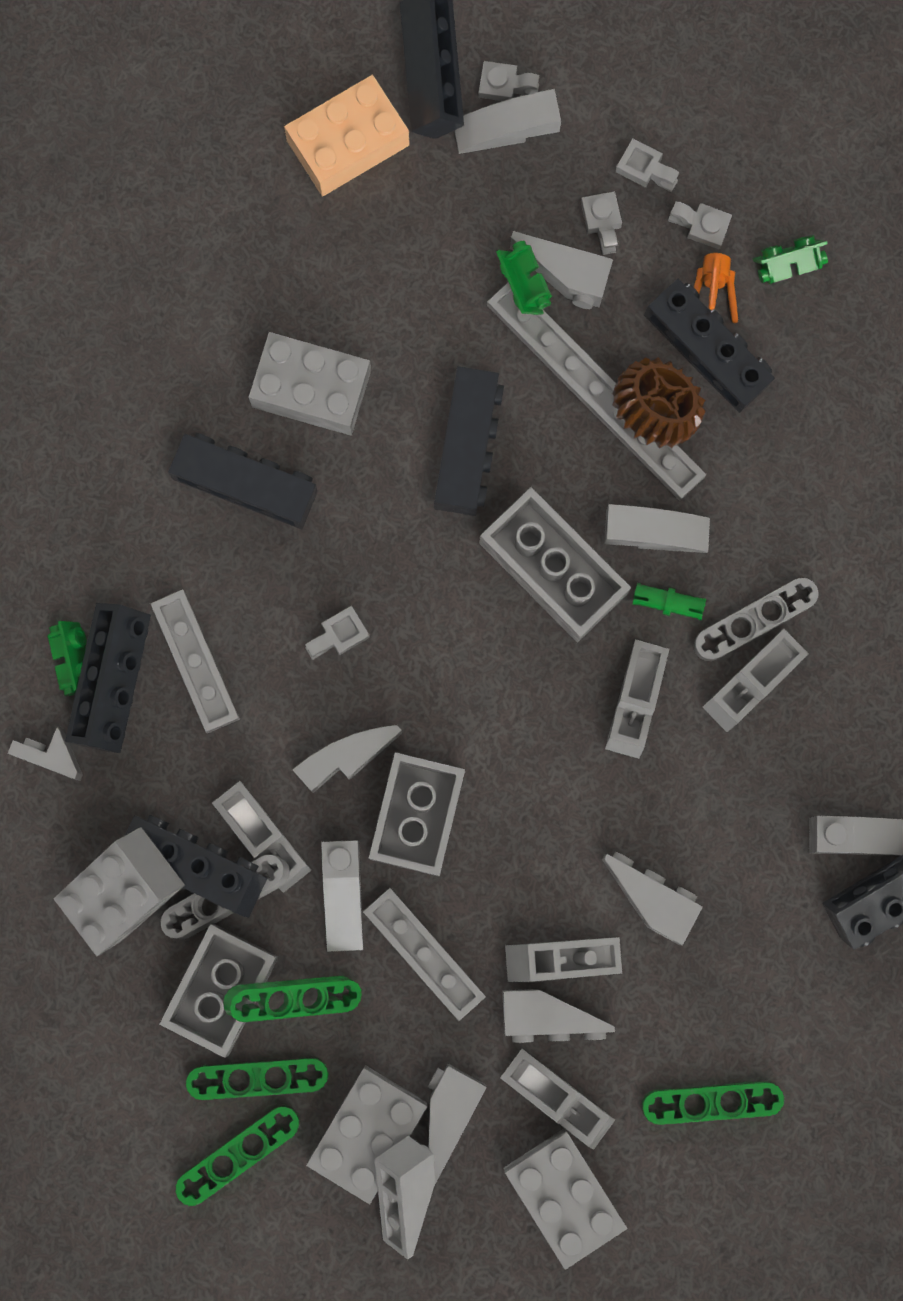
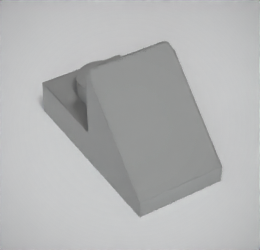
(58, 756)

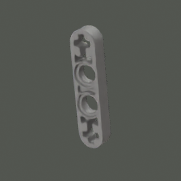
(755, 619)
(192, 926)

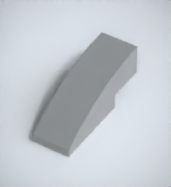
(509, 122)
(656, 529)
(755, 680)
(637, 699)
(347, 755)
(259, 832)
(557, 1099)

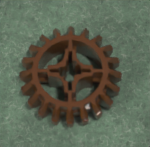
(658, 402)

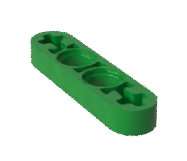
(293, 996)
(257, 1073)
(712, 1106)
(240, 1158)

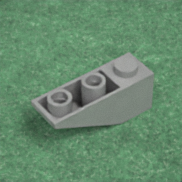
(658, 906)
(538, 1013)

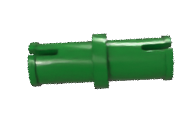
(669, 601)

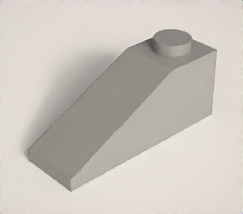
(571, 271)
(855, 835)
(342, 895)
(563, 959)
(451, 1107)
(404, 1191)

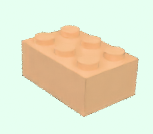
(347, 135)

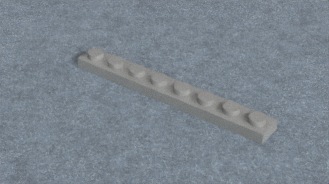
(594, 390)

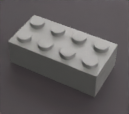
(554, 564)

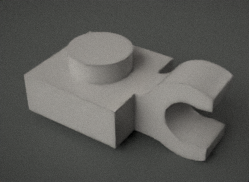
(501, 82)
(643, 163)
(602, 217)
(705, 225)
(341, 632)

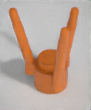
(715, 275)

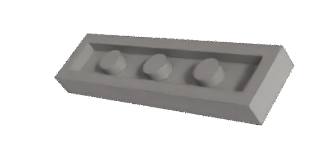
(195, 661)
(424, 954)

